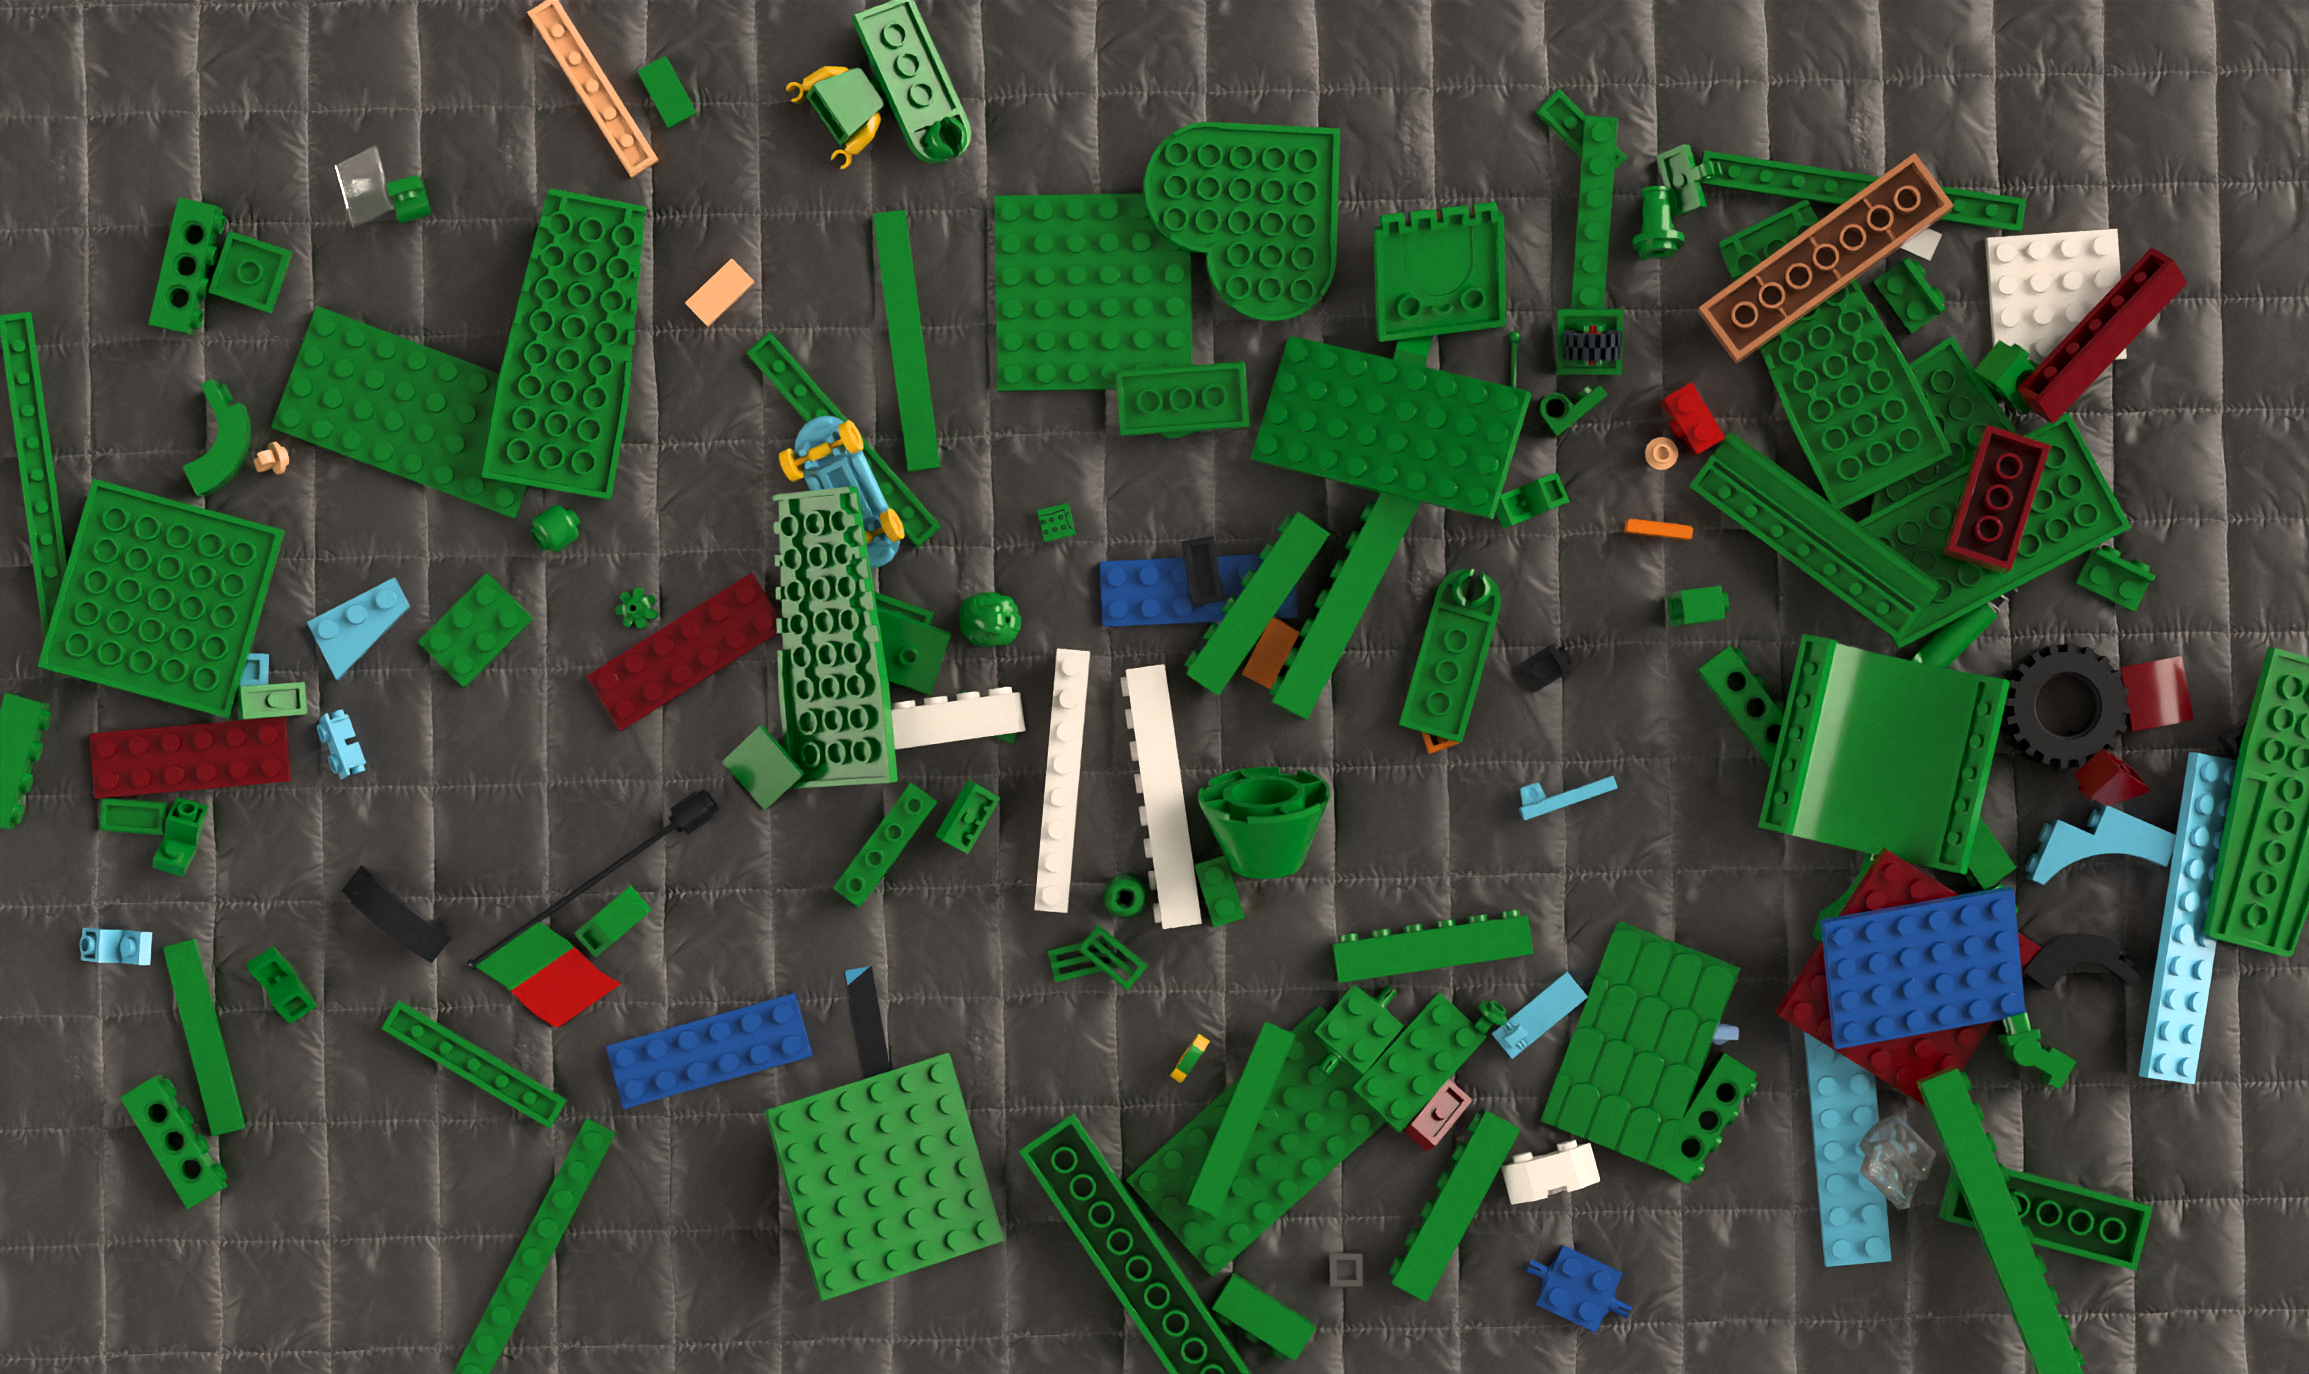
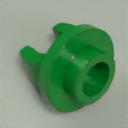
(1492, 1013)

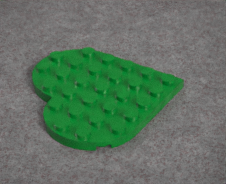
(1256, 207)

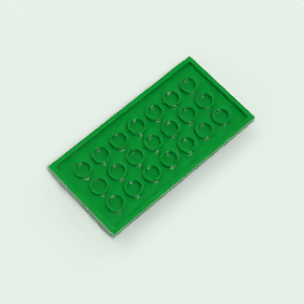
(395, 408)
(1391, 427)
(2067, 517)
(1299, 1139)

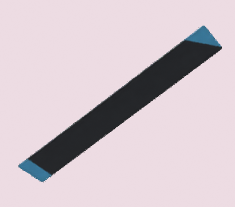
(867, 1021)

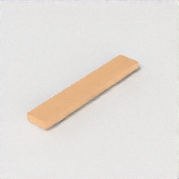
(593, 87)

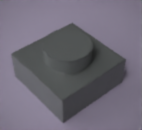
(1346, 1269)

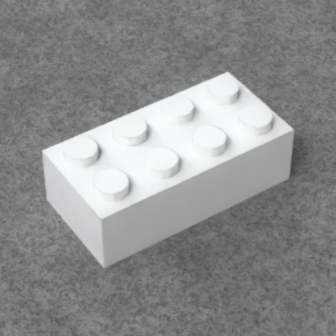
(957, 720)

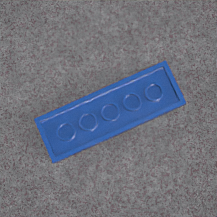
(1160, 594)
(709, 1050)

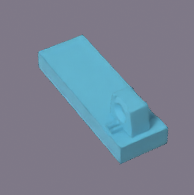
(1535, 802)
(1539, 1014)

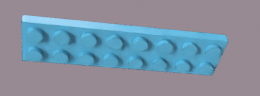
(1841, 1114)

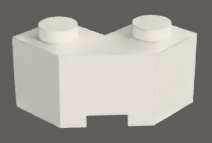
(1558, 1171)

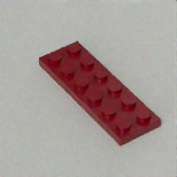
(685, 652)
(190, 757)

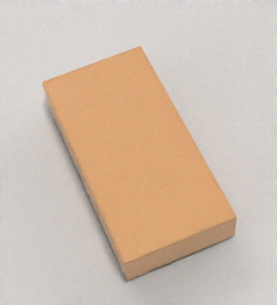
(720, 292)

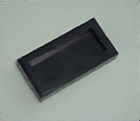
(1202, 571)

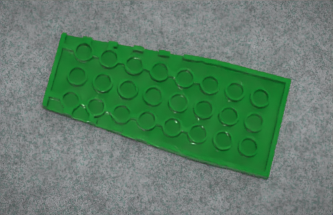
(569, 350)
(1842, 379)
(832, 651)

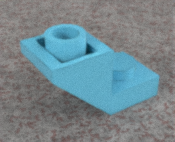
(115, 946)

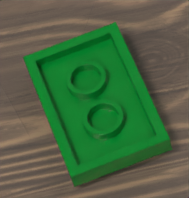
(475, 630)

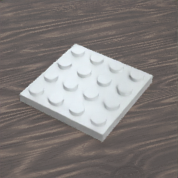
(2048, 285)

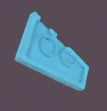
(357, 624)

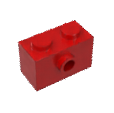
(1691, 419)

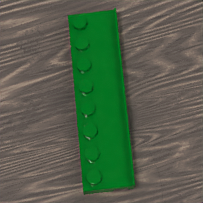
(1815, 536)

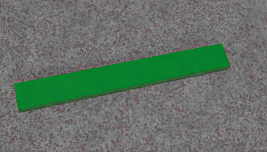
(906, 340)
(813, 403)

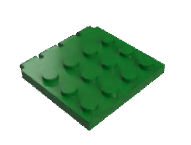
(1439, 271)

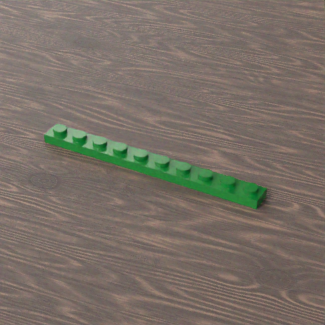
(1839, 186)
(34, 459)
(536, 1249)

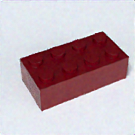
(1996, 499)

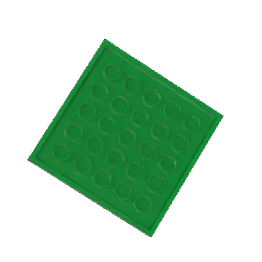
(1086, 292)
(161, 598)
(884, 1176)

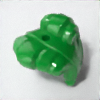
(989, 619)

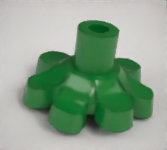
(642, 611)

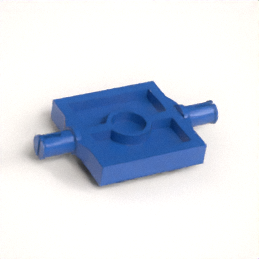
(1578, 1288)

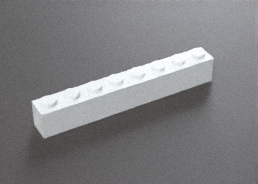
(1062, 780)
(1163, 796)

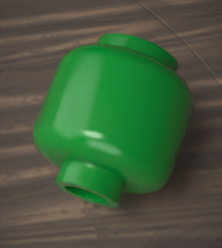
(555, 528)

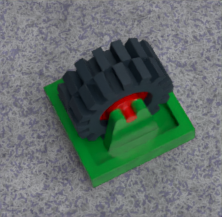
(1589, 341)

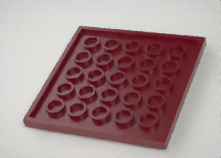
(1904, 1059)

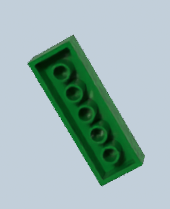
(2067, 1217)

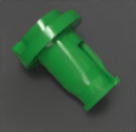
(1658, 233)

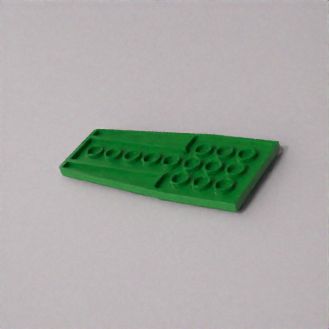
(2264, 850)

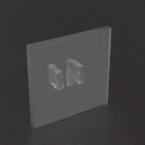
(364, 187)

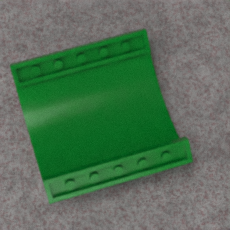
(1884, 754)

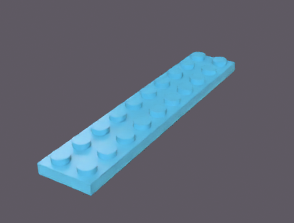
(2184, 950)

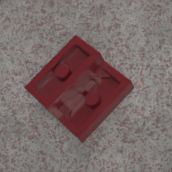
(2156, 693)

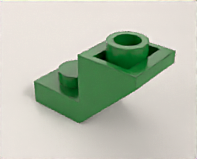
(181, 837)
(612, 921)

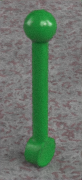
(1514, 337)

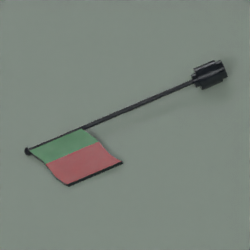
(546, 967)

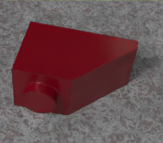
(2109, 779)

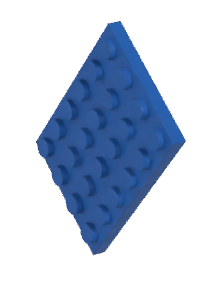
(1922, 967)

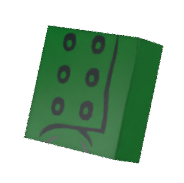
(1056, 522)

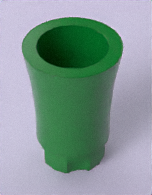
(1130, 884)

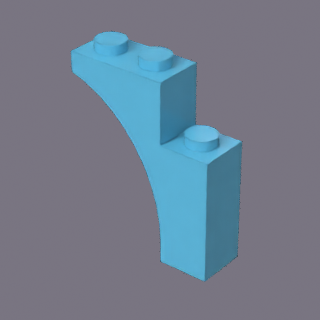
(2108, 833)

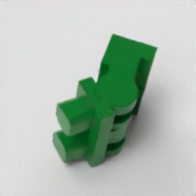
(2023, 1049)

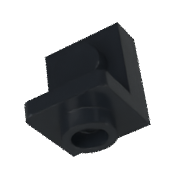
(1546, 666)

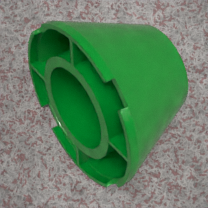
(1264, 818)

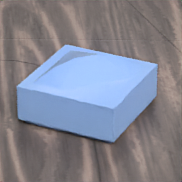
(1725, 1033)

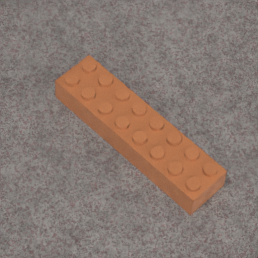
(1825, 258)

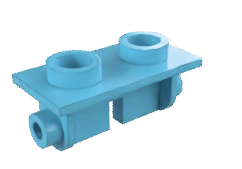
(342, 756)

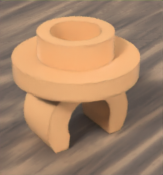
(1661, 453)
(274, 457)

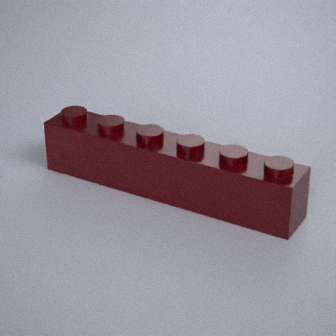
(2102, 335)

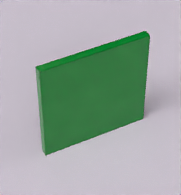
(763, 767)

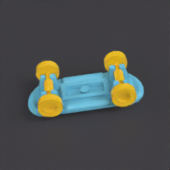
(832, 457)

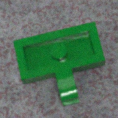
(1684, 179)

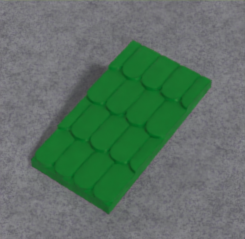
(1640, 1044)

